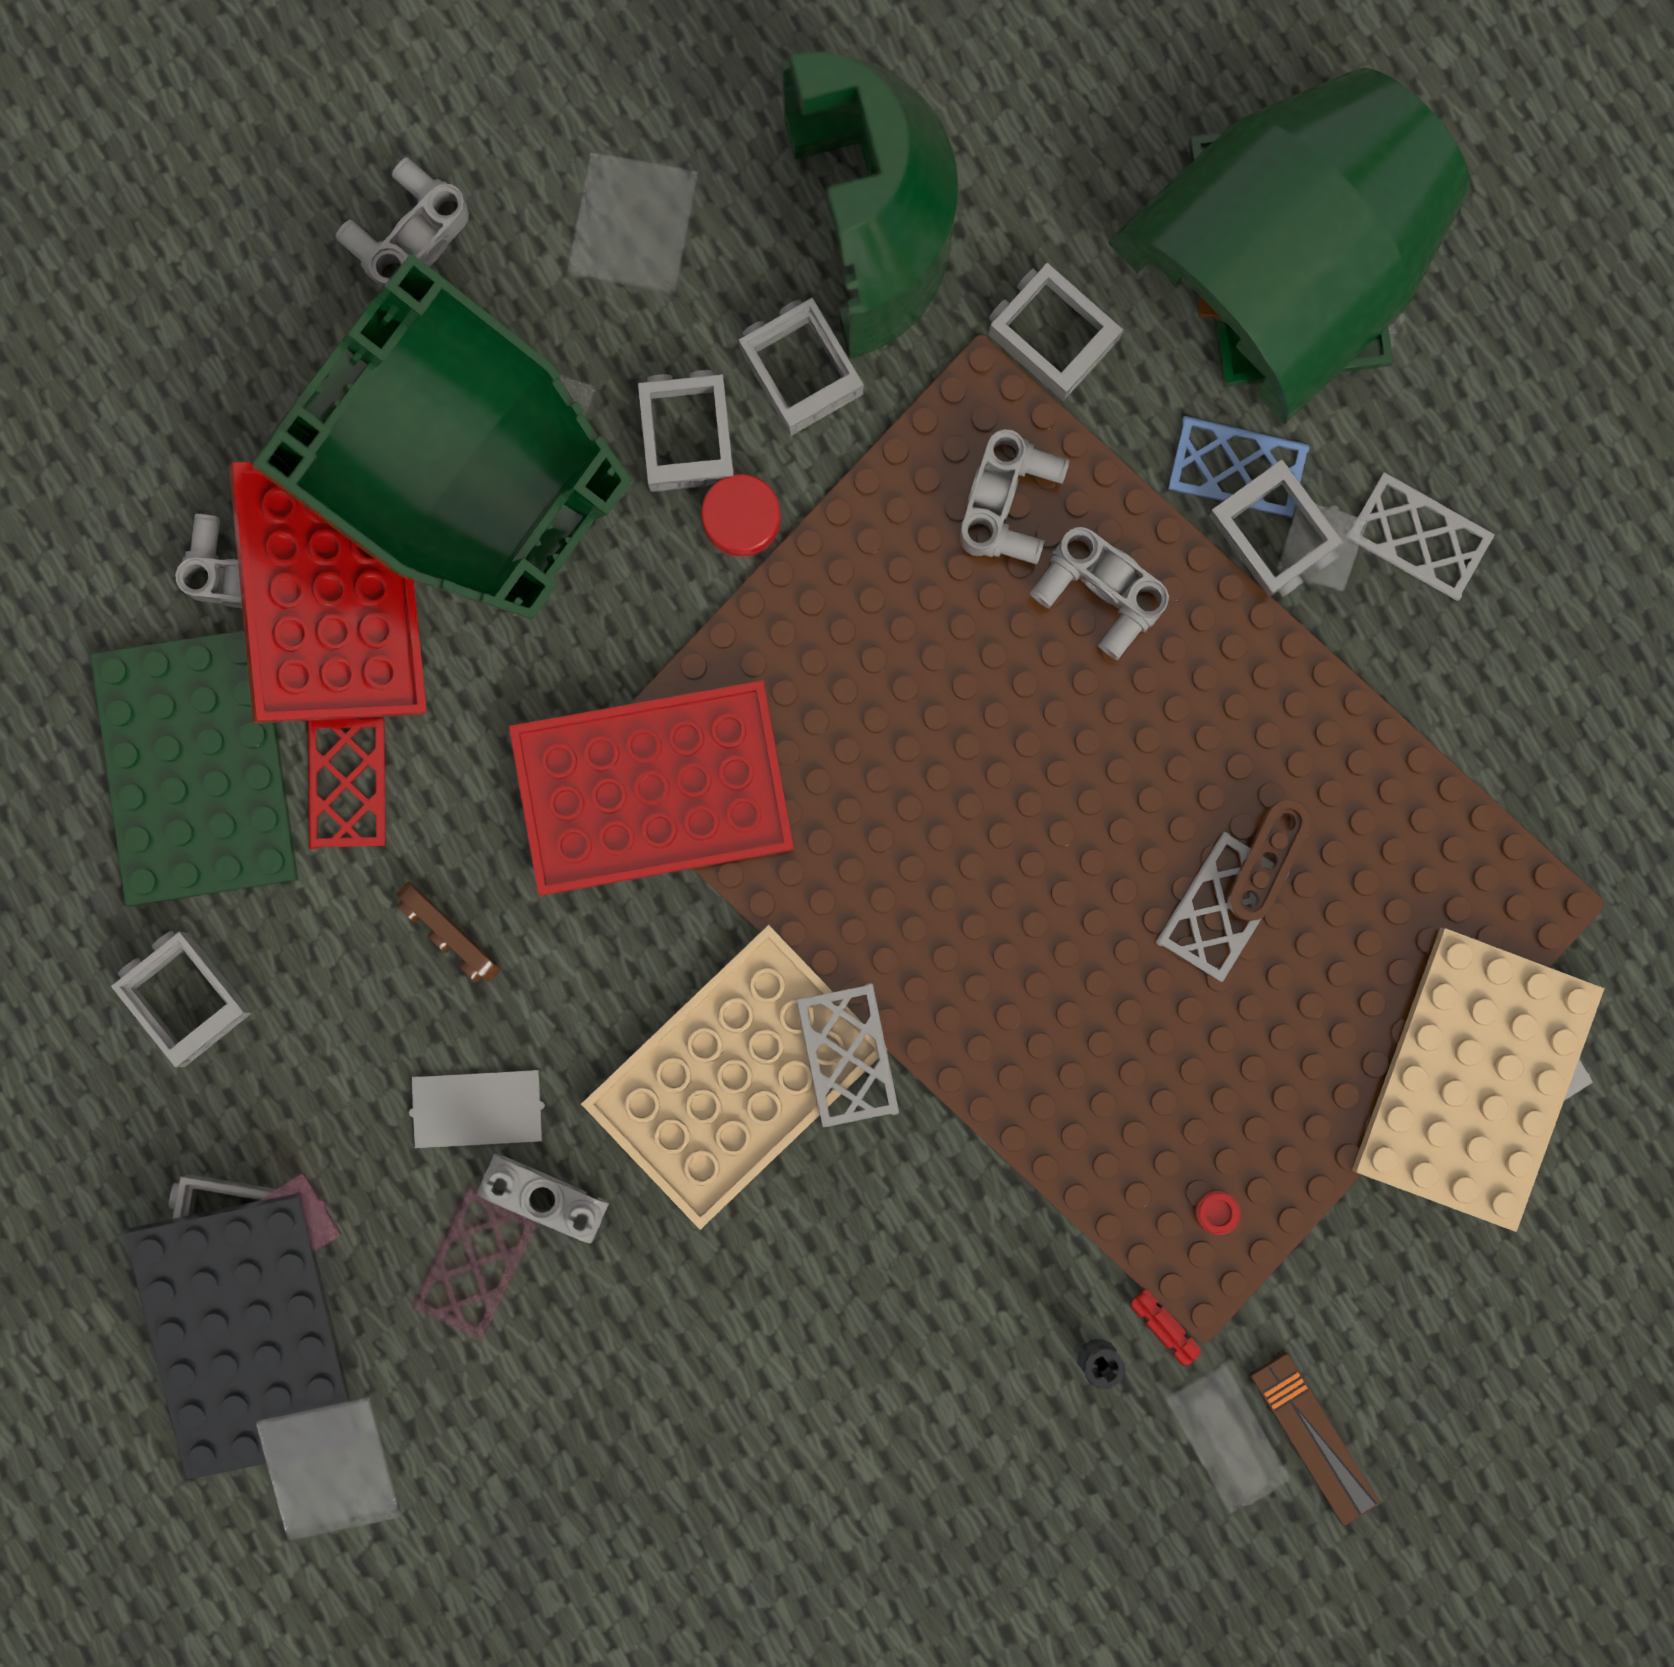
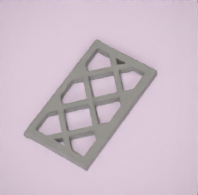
(1452, 521)
(1185, 910)
(881, 1071)

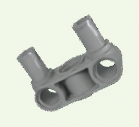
(418, 232)
(994, 492)
(223, 575)
(1112, 578)
(511, 1185)

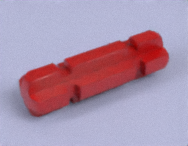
(1165, 1327)

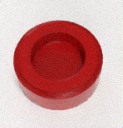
(1217, 1212)

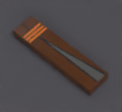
(1314, 1438)

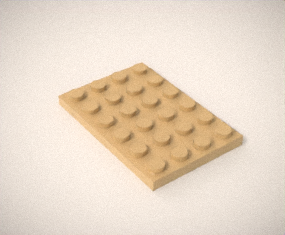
(727, 1079)
(1478, 1079)

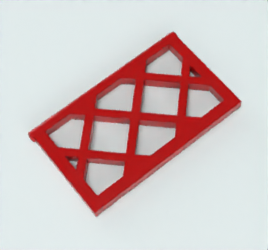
(376, 803)

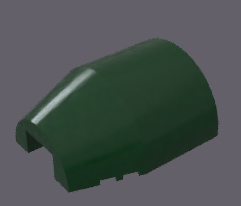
(898, 218)
(1308, 226)
(446, 448)

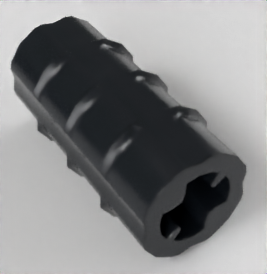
(1115, 1367)

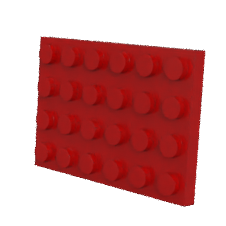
(320, 615)
(651, 788)

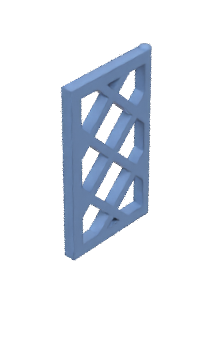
(1223, 434)

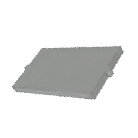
(476, 1109)

